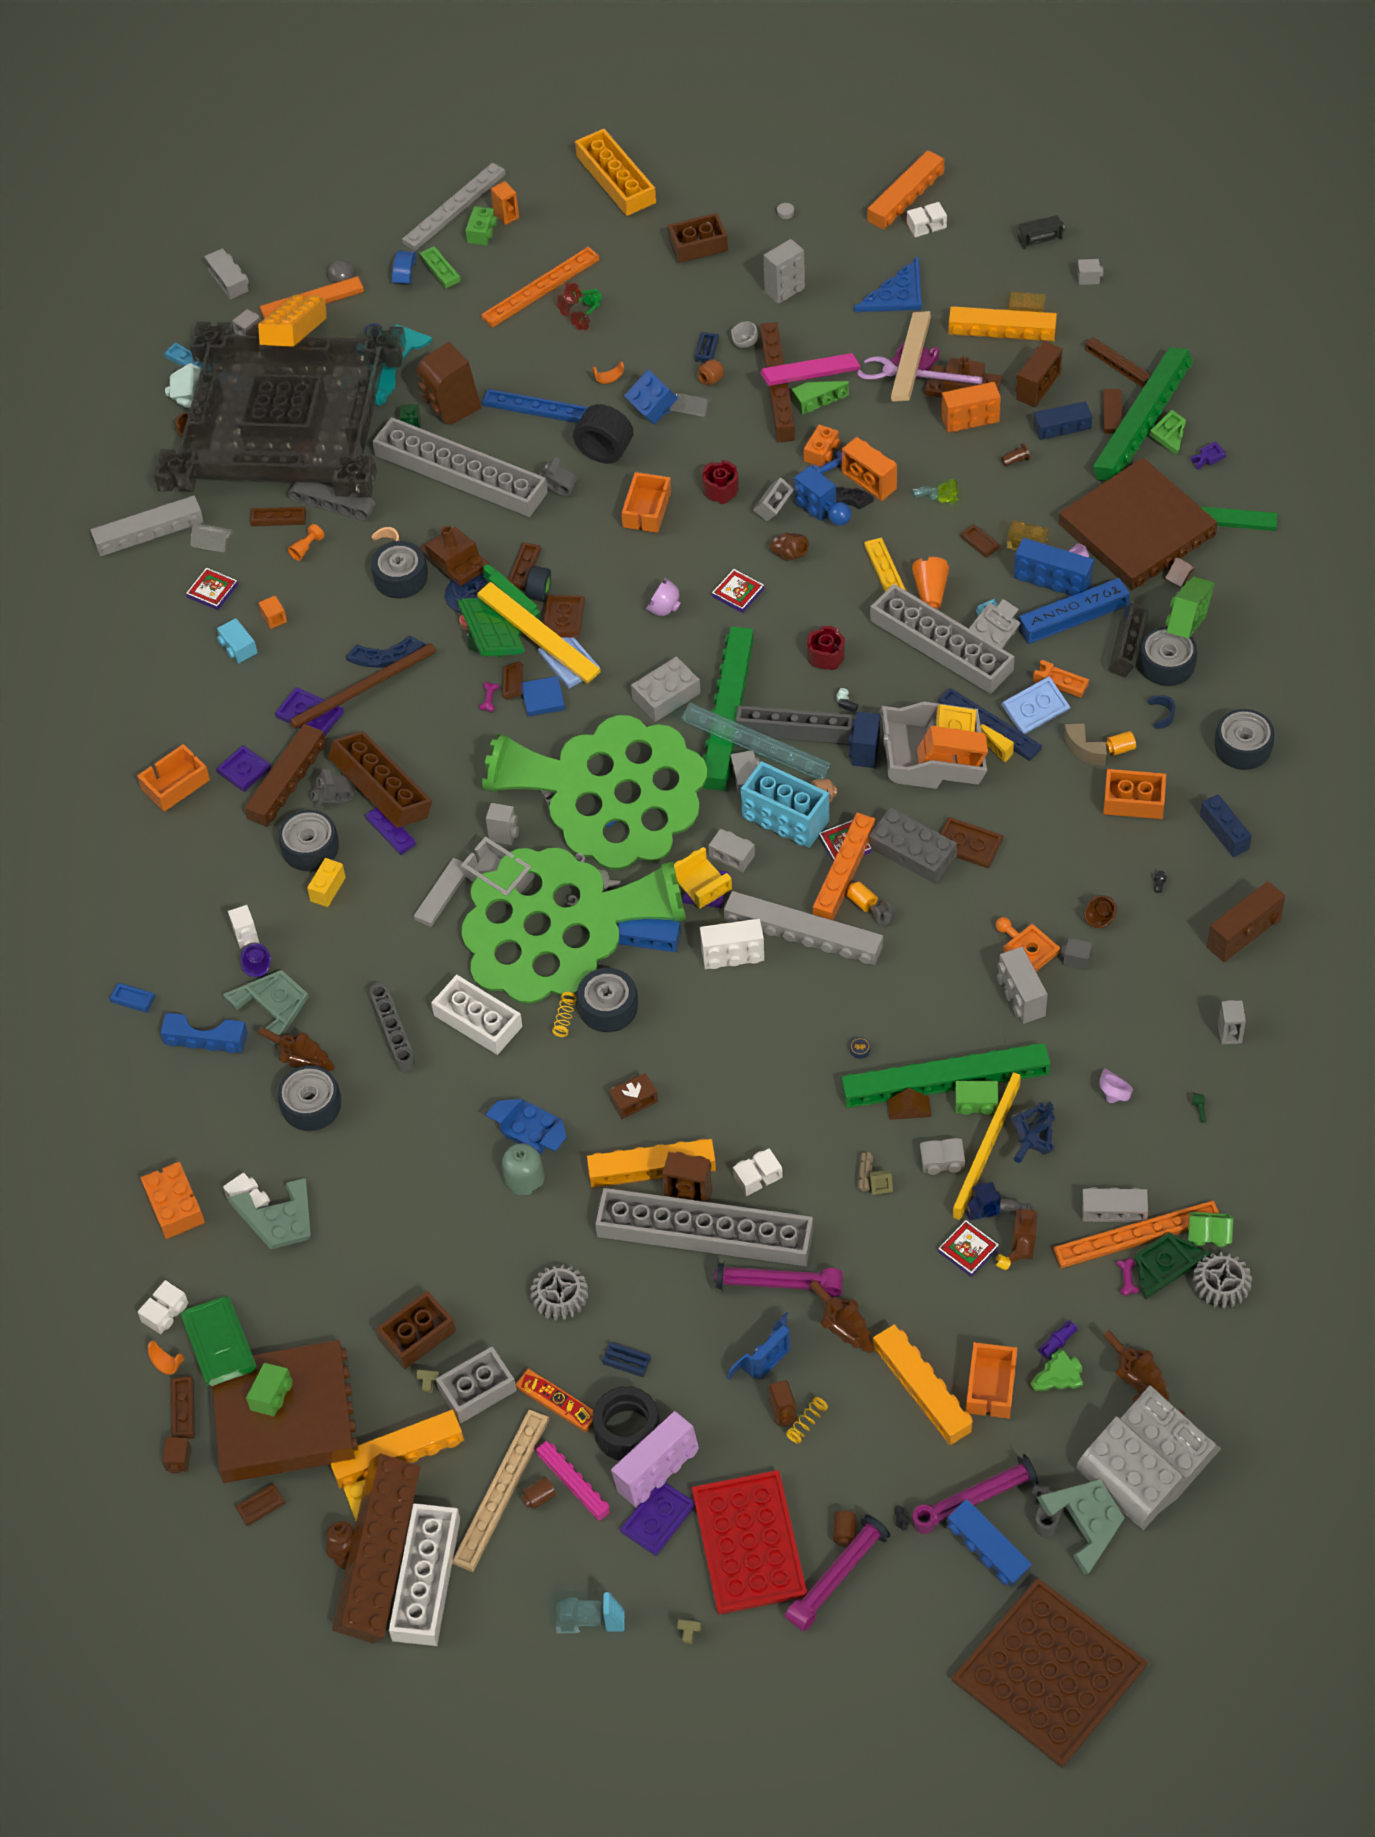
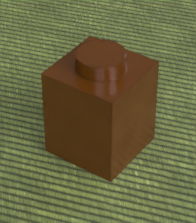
(176, 1455)

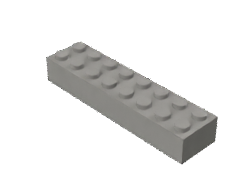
(942, 638)

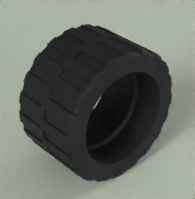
(603, 433)
(617, 1401)

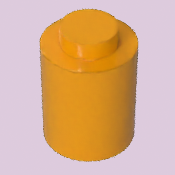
(1120, 743)
(861, 896)

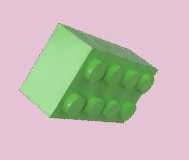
(1189, 607)

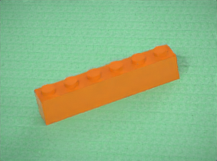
(905, 190)
(844, 867)

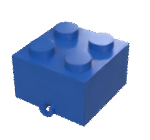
(651, 396)

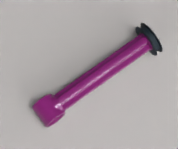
(830, 1279)
(976, 1494)
(803, 1612)

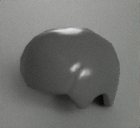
(340, 271)

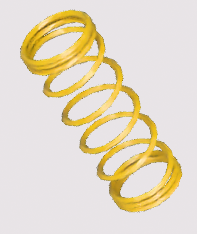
(562, 1027)
(790, 1433)

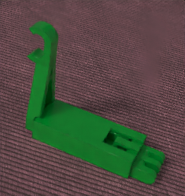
(513, 592)

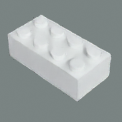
(477, 1014)

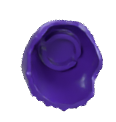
(255, 960)

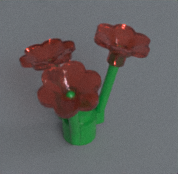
(571, 296)

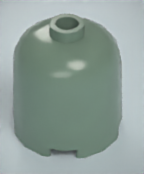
(522, 1169)

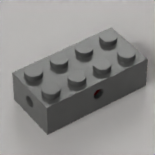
(913, 845)

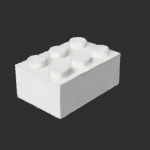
(732, 944)

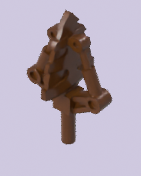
(299, 1050)
(844, 1319)
(1137, 1367)

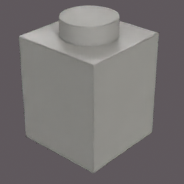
(1089, 271)
(246, 323)

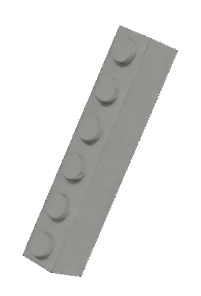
(147, 525)

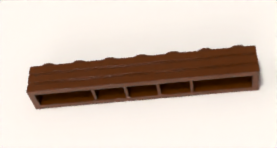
(1117, 362)

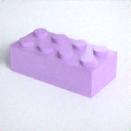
(655, 1459)

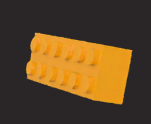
(615, 172)
(292, 321)

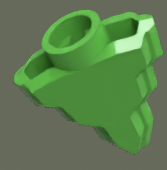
(1059, 1373)

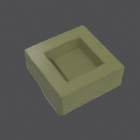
(881, 1182)
(428, 1379)
(688, 1629)

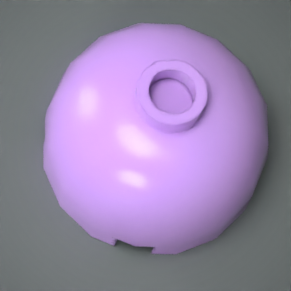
(664, 599)

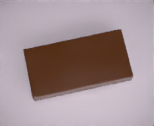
(980, 541)
(512, 680)
(260, 1505)

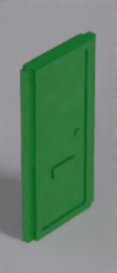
(489, 629)
(218, 1341)

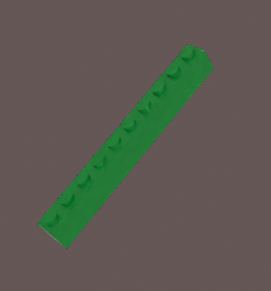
(1143, 413)
(727, 700)
(942, 1075)

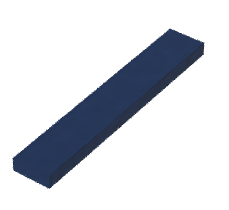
(1023, 744)

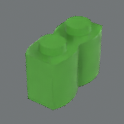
(1210, 1228)

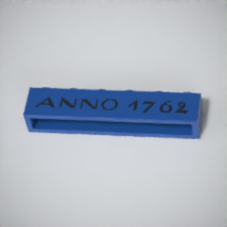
(1073, 610)

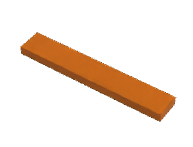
(330, 293)

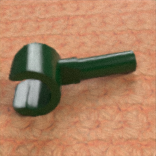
(1198, 1100)

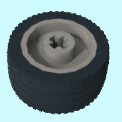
(399, 569)
(607, 999)

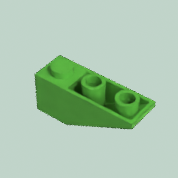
(817, 394)

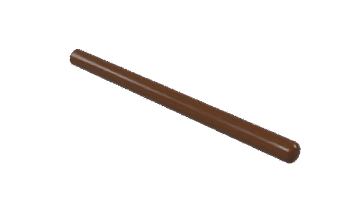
(362, 686)

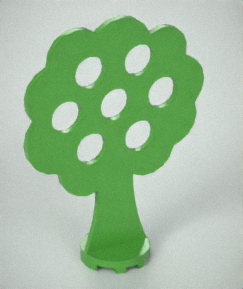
(569, 778)
(598, 911)

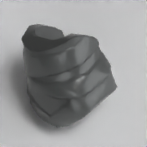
(884, 913)

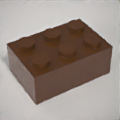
(698, 237)
(1039, 374)
(687, 1177)
(416, 1329)

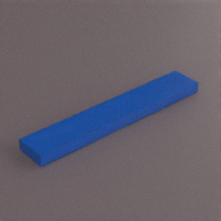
(533, 406)

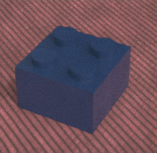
(864, 739)

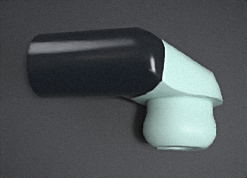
(843, 701)

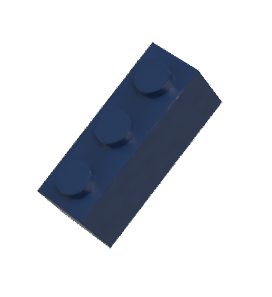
(1062, 420)
(1225, 825)

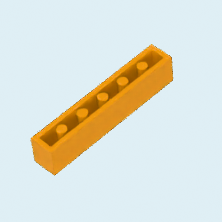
(1002, 323)
(641, 1162)
(922, 1384)
(405, 1444)

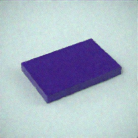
(301, 701)
(658, 1518)

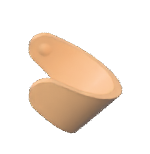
(388, 532)

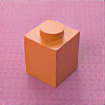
(272, 612)

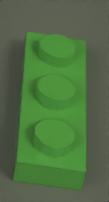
(440, 267)

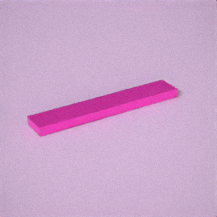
(810, 369)

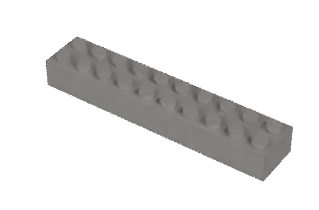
(460, 467)
(704, 1227)

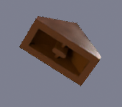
(909, 1105)

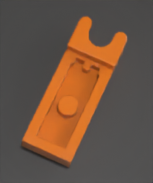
(1062, 679)

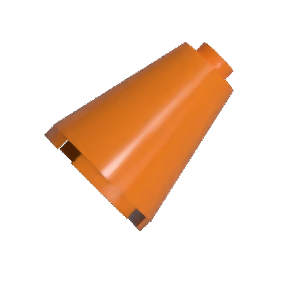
(931, 579)

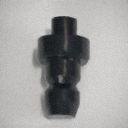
(1159, 879)
(902, 1521)

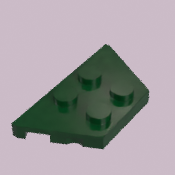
(1166, 1262)

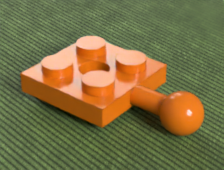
(1029, 938)

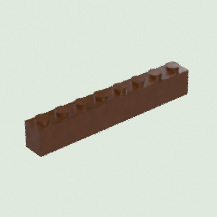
(778, 393)

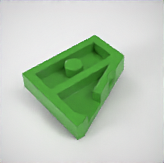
(1169, 431)

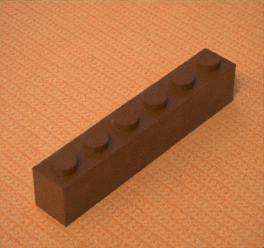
(285, 775)

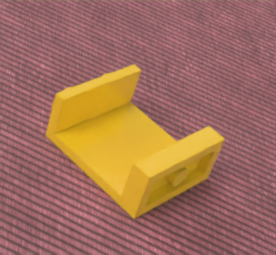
(701, 879)

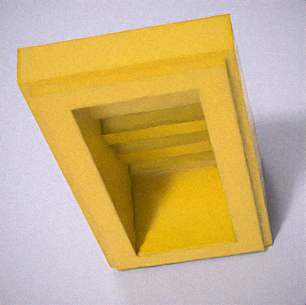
(998, 743)

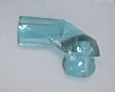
(926, 490)

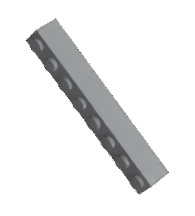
(805, 928)

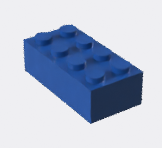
(1053, 567)

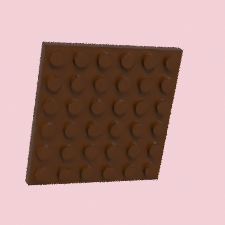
(1050, 1672)

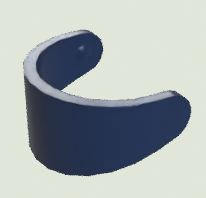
(1167, 702)

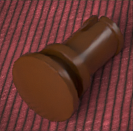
(1015, 456)

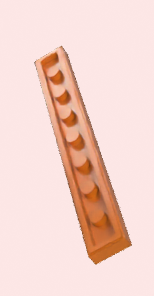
(540, 287)
(1127, 1236)

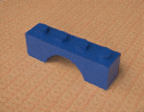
(227, 1037)

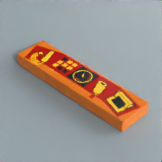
(556, 1400)

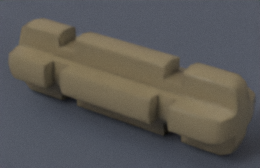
(864, 1169)

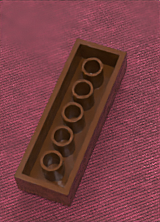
(380, 779)

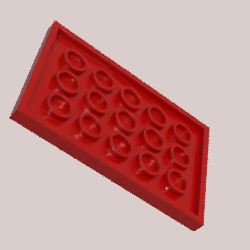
(749, 1542)

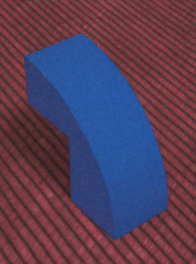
(403, 267)

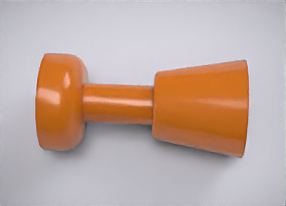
(300, 547)

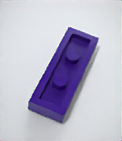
(396, 837)

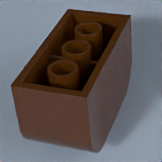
(448, 384)

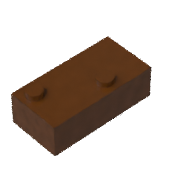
(1246, 921)

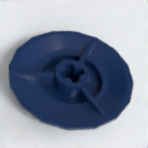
(469, 590)

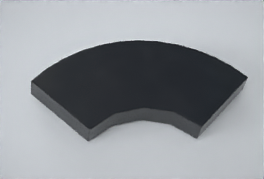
(854, 497)

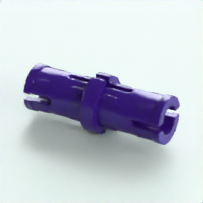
(1058, 1339)

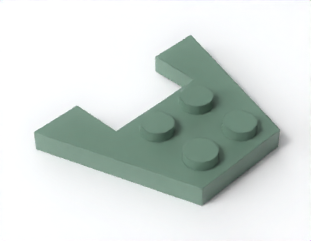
(276, 995)
(279, 1223)
(1093, 1513)

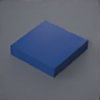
(542, 696)

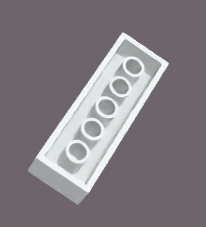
(424, 1575)

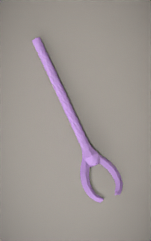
(890, 370)

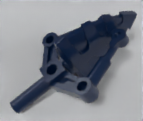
(1029, 1132)

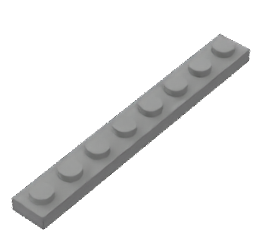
(453, 206)

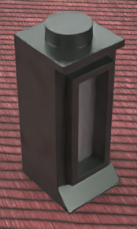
(1041, 230)

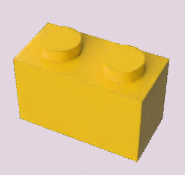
(326, 882)

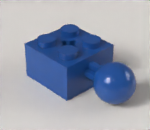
(818, 497)

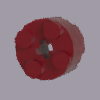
(720, 481)
(826, 648)

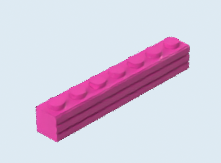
(573, 1480)

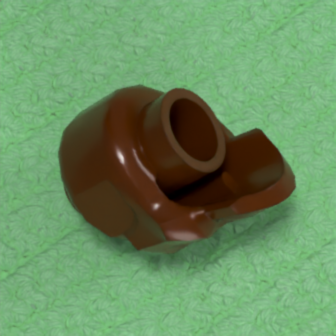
(790, 546)
(339, 1542)

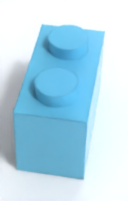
(236, 641)

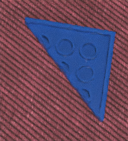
(896, 294)

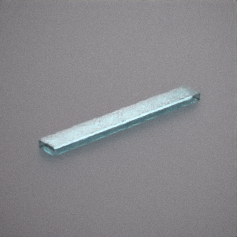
(756, 741)

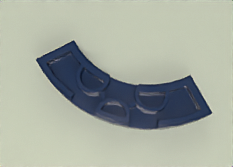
(382, 658)

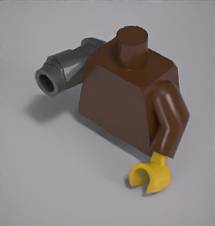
(1023, 1232)

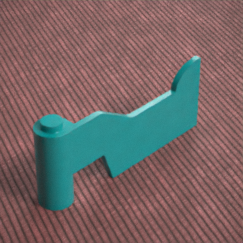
(387, 383)

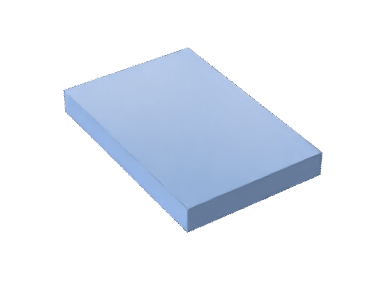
(560, 670)
(1035, 705)

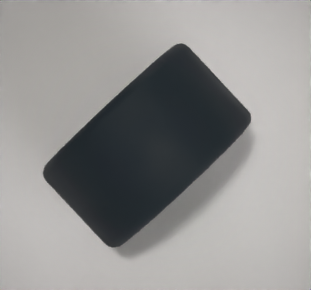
(538, 583)

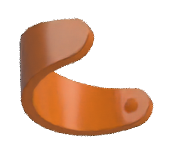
(609, 376)
(162, 1360)

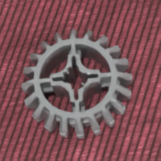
(1232, 1288)
(574, 1289)

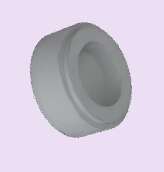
(785, 211)

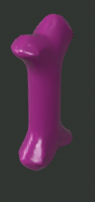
(487, 705)
(1127, 1276)

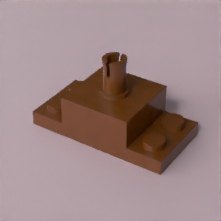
(957, 366)
(455, 555)

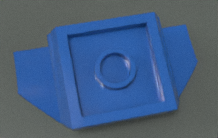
(528, 1124)
(766, 1355)

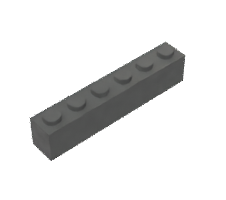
(797, 724)

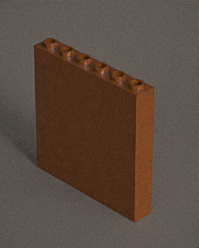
(1137, 523)
(307, 1429)

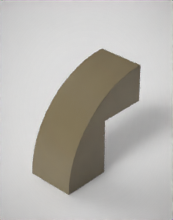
(1089, 752)

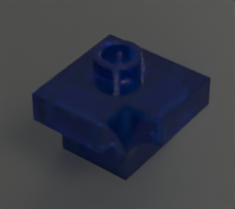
(985, 1202)

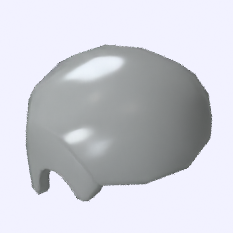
(744, 334)

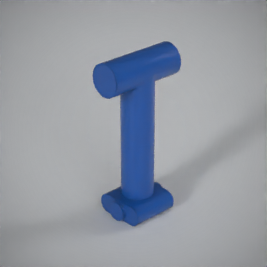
(830, 465)

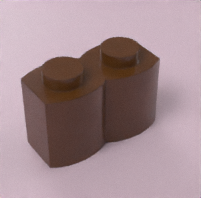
(782, 1403)

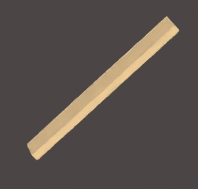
(911, 356)
(500, 1491)

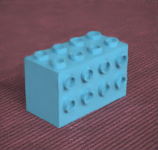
(785, 804)

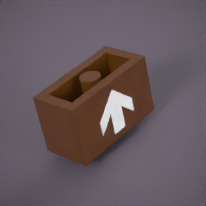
(633, 1095)

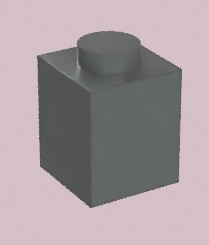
(1077, 953)

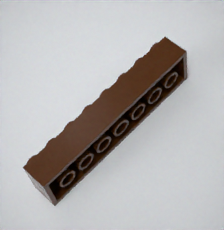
(376, 1549)

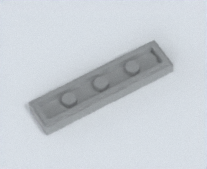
(440, 893)

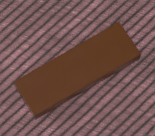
(1112, 409)
(278, 516)
(525, 560)
(182, 1407)

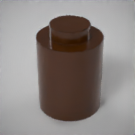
(538, 1493)
(844, 1528)

